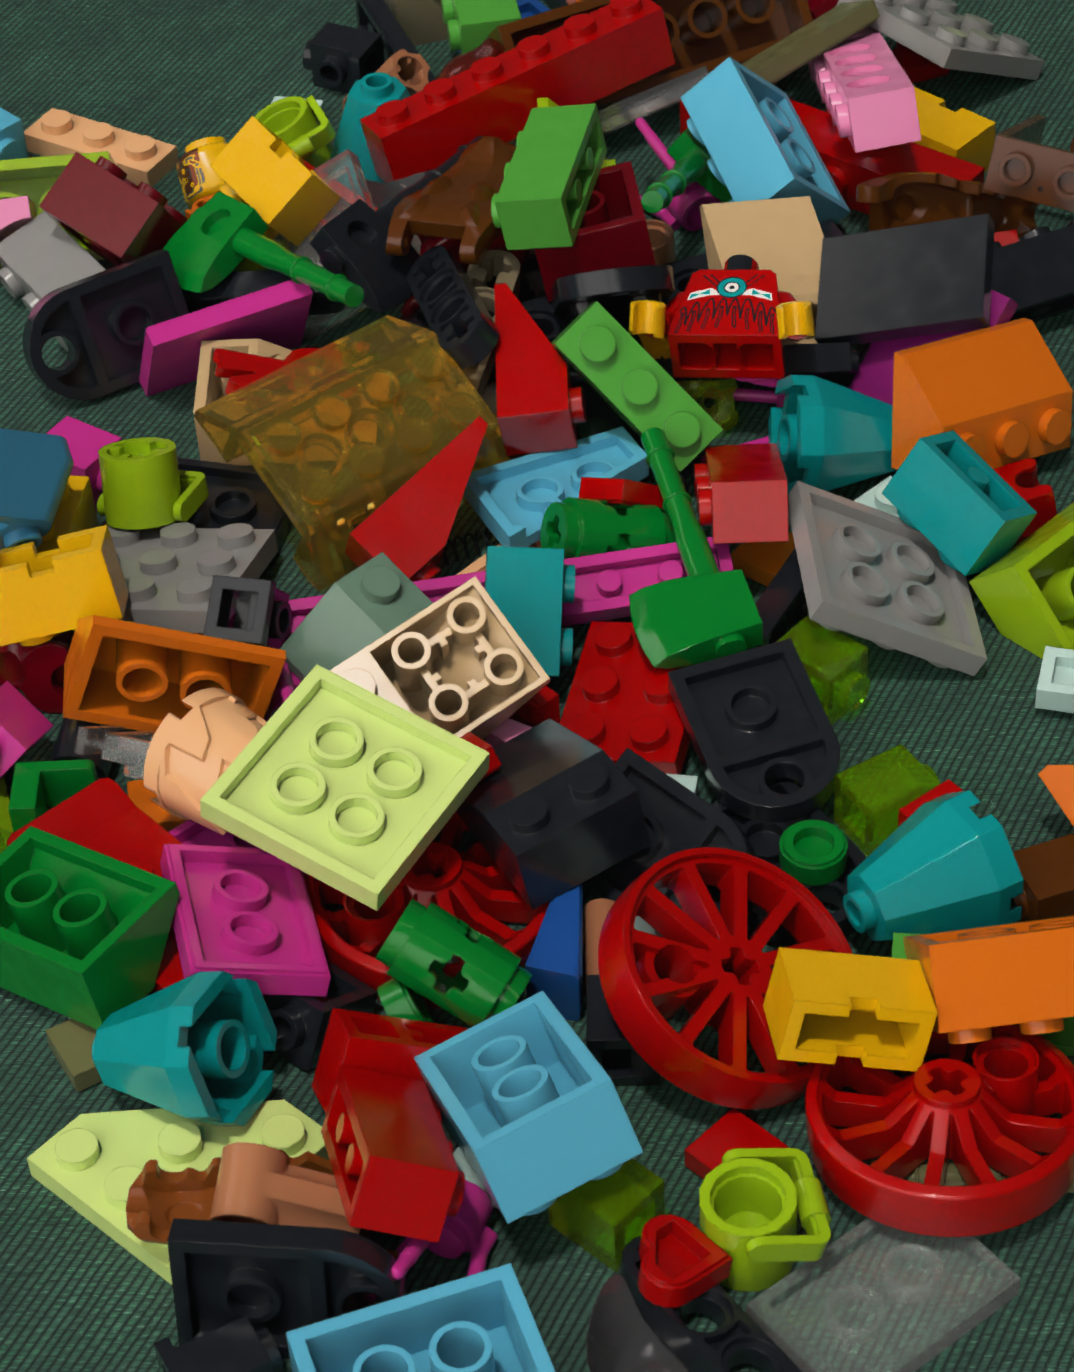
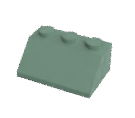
(353, 616)

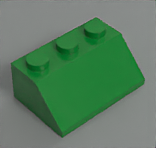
(79, 927)

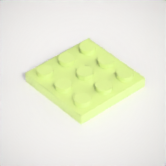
(345, 786)

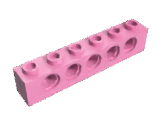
(867, 92)

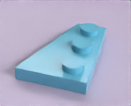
(517, 492)

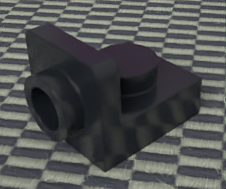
(304, 1019)

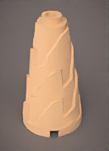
(197, 750)

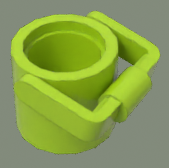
(298, 127)
(146, 486)
(752, 1214)

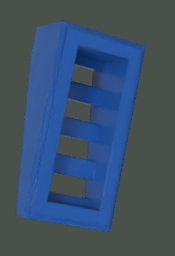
(558, 955)

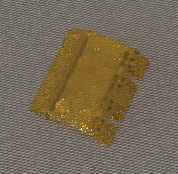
(349, 431)

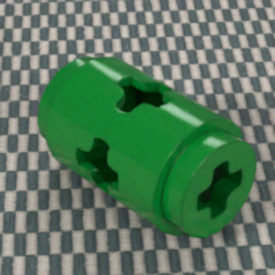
(598, 527)
(424, 944)

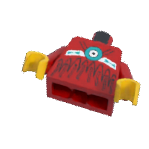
(726, 323)

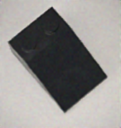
(554, 812)

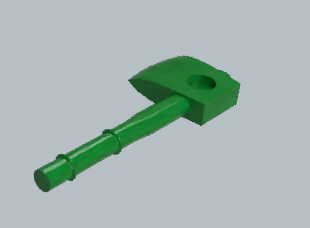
(690, 167)
(229, 230)
(696, 614)

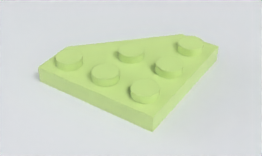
(104, 1152)

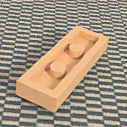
(135, 154)

